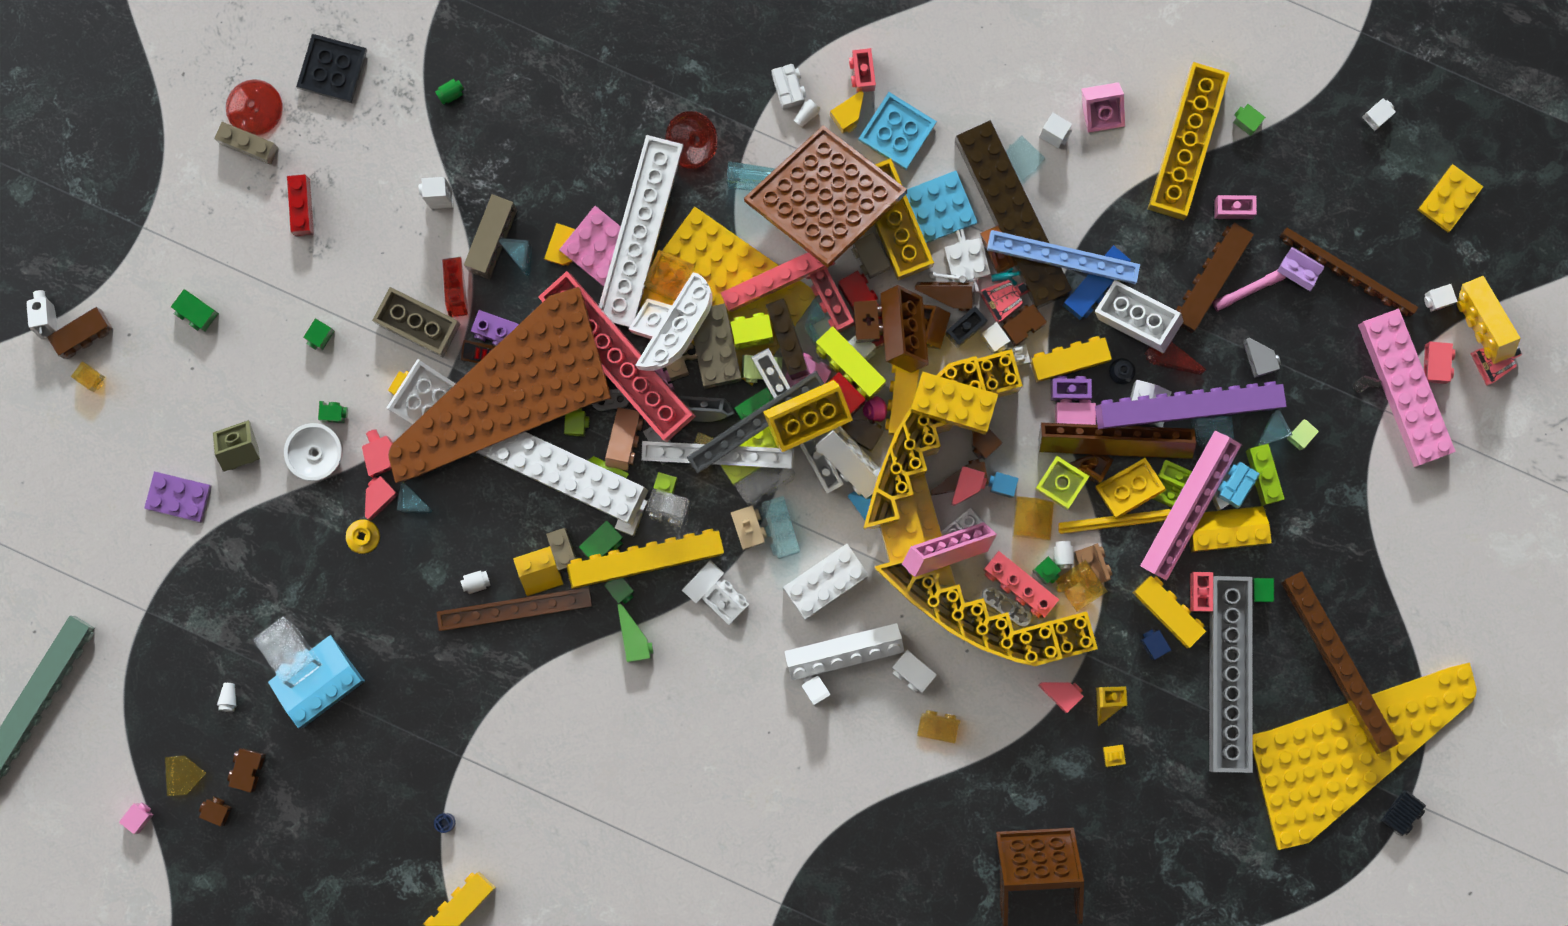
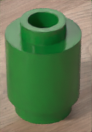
(449, 91)

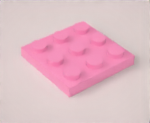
(593, 244)

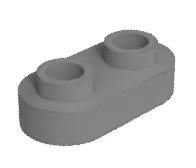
(612, 404)

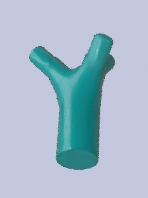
(1005, 276)

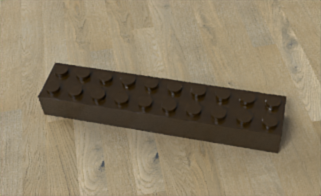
(1010, 209)

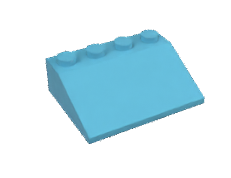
(322, 687)

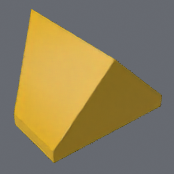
(1109, 701)

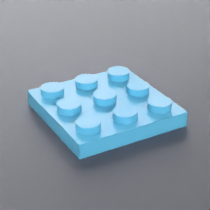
(897, 130)
(941, 206)

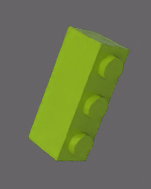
(1268, 483)

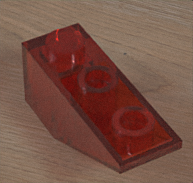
(454, 287)

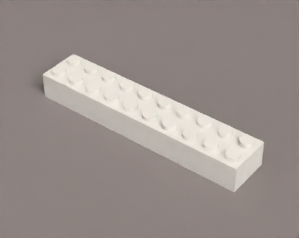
(569, 475)

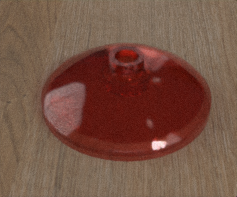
(262, 115)
(684, 129)

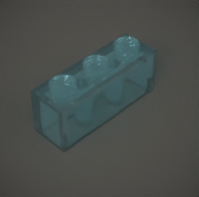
(779, 527)

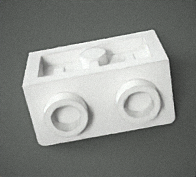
(725, 600)

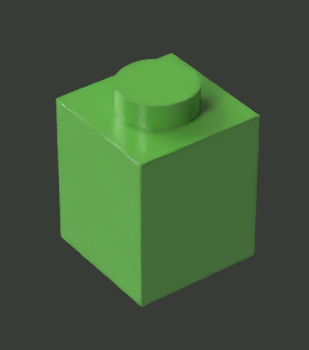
(1248, 119)

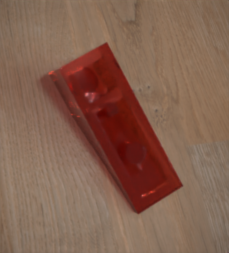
(1174, 359)

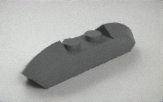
(708, 408)

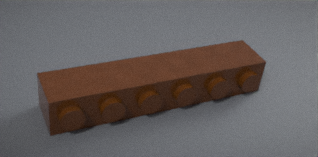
(1214, 275)

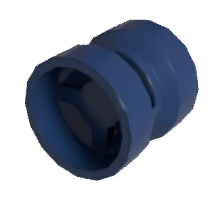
(447, 820)

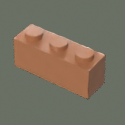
(623, 439)

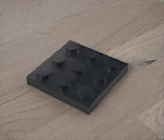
(331, 68)

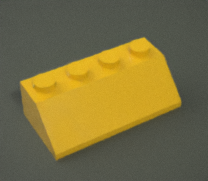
(1231, 529)

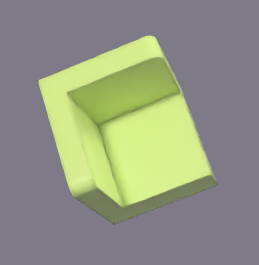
(1302, 434)

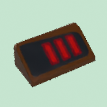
(474, 351)

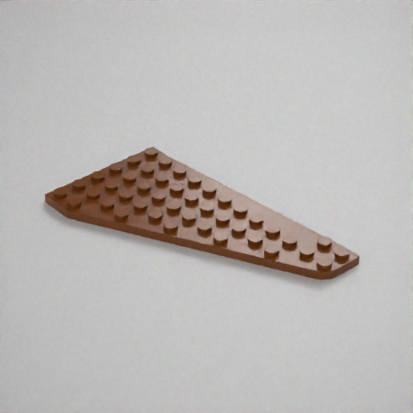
(525, 381)

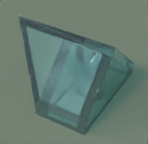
(1275, 430)
(410, 502)

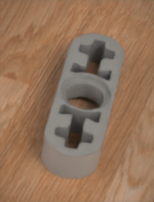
(997, 594)

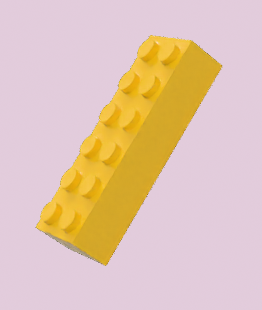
(902, 234)

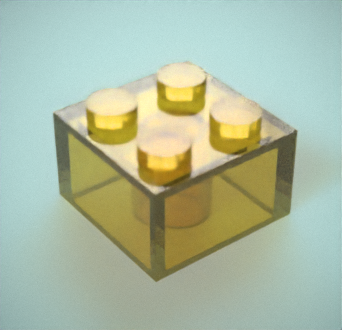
(668, 275)

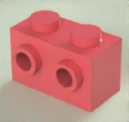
(863, 69)

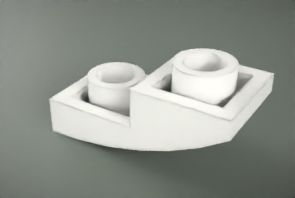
(966, 520)
(703, 581)

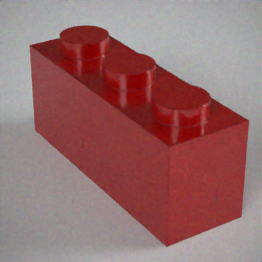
(300, 205)

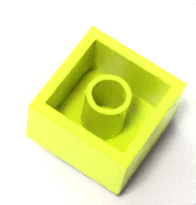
(751, 331)
(1062, 482)

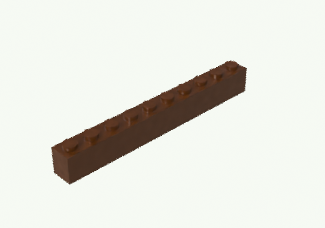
(1339, 663)

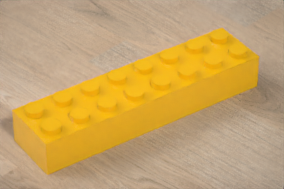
(1188, 141)

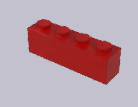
(856, 290)

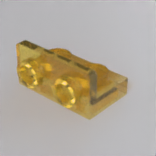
(938, 727)

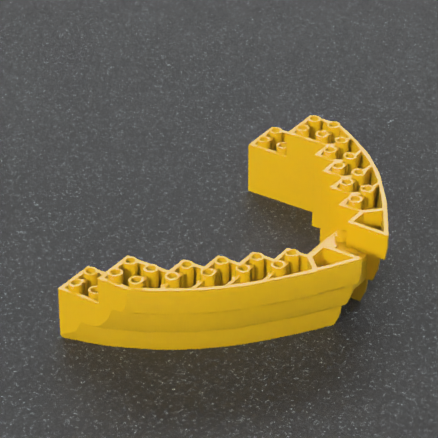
(907, 517)

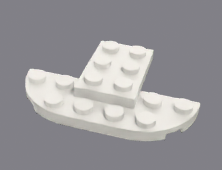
(673, 325)

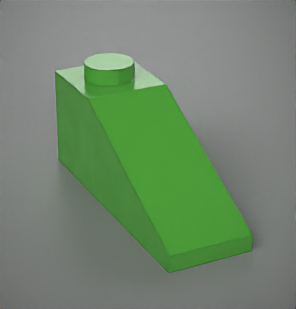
(634, 640)

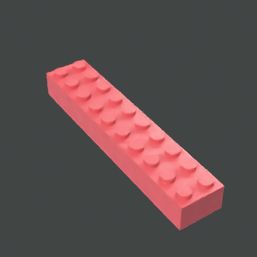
(618, 356)

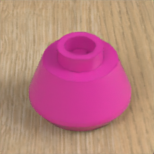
(875, 409)

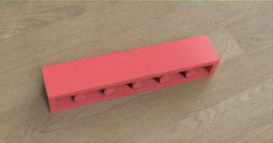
(771, 281)

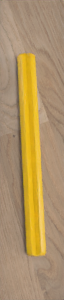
(1110, 522)

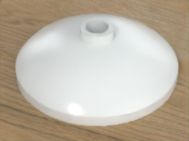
(300, 448)

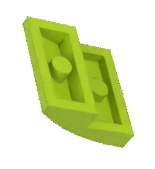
(1174, 479)

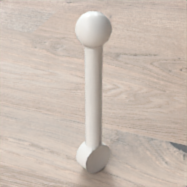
(963, 278)

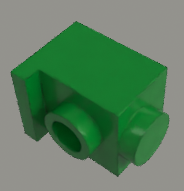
(332, 413)

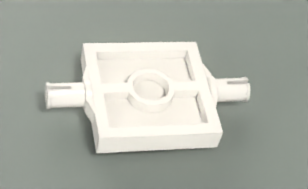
(967, 259)

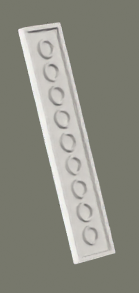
(640, 229)

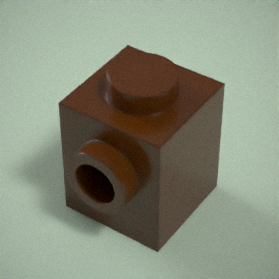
(215, 811)

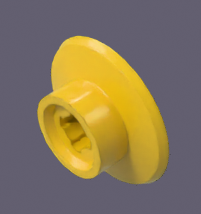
(371, 538)

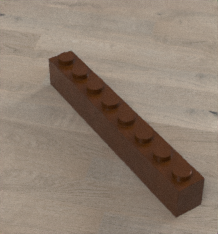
(1117, 440)

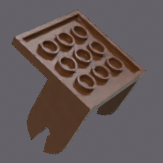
(1039, 862)

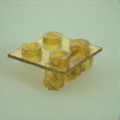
(1080, 585)

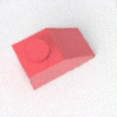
(968, 484)
(378, 496)
(1063, 694)

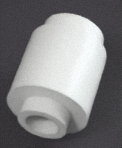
(1063, 554)
(475, 582)

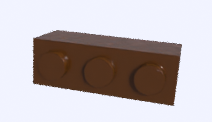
(80, 333)

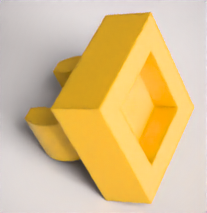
(1114, 755)

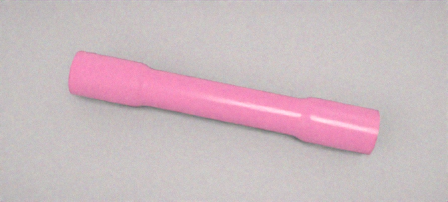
(1229, 299)

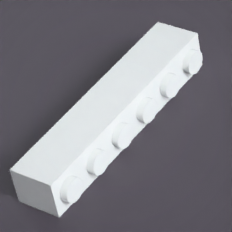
(844, 651)

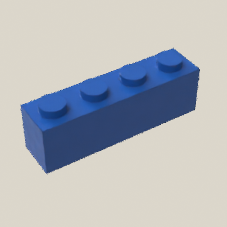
(1091, 289)

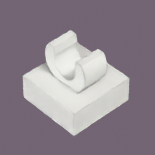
(1020, 354)

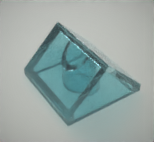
(519, 251)

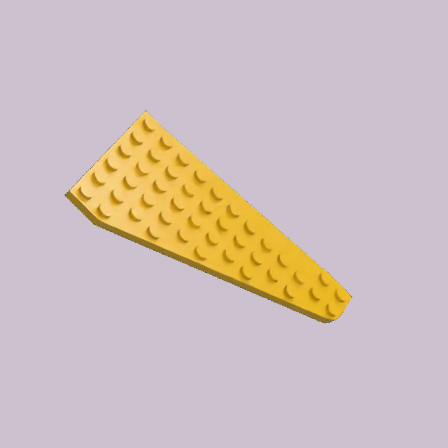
(1327, 764)

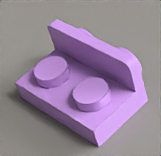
(1300, 268)

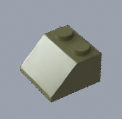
(235, 446)

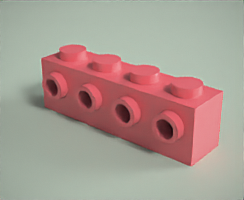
(831, 300)
(1021, 585)

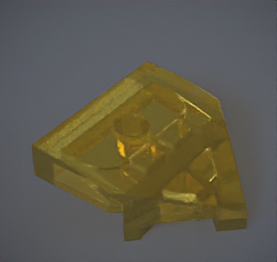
(181, 775)

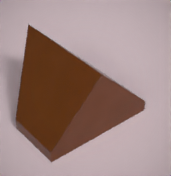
(1094, 466)

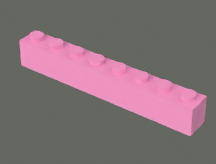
(1191, 505)

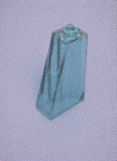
(745, 176)

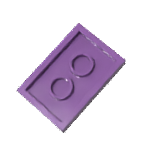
(177, 496)

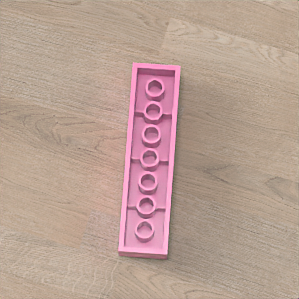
(1406, 387)

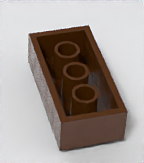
(904, 329)

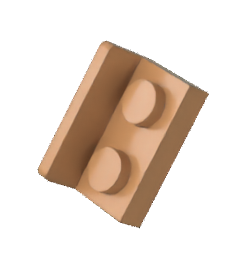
(1094, 557)

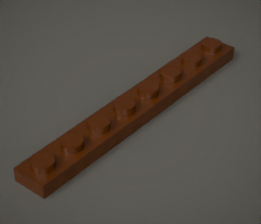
(1354, 276)
(514, 609)

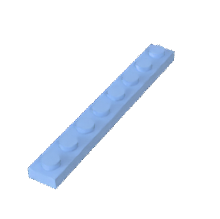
(1063, 257)

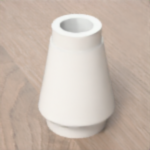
(807, 113)
(227, 698)

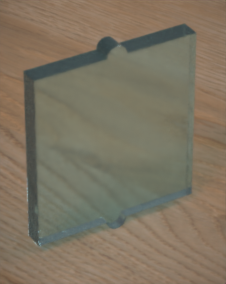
(1024, 157)

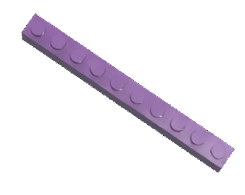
(1190, 405)

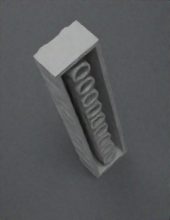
(1230, 676)

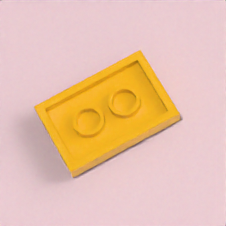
(1450, 198)
(1130, 488)

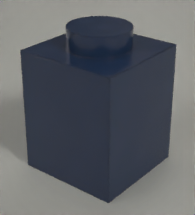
(1155, 644)

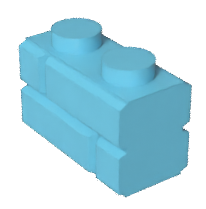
(1238, 484)

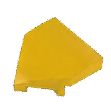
(559, 237)

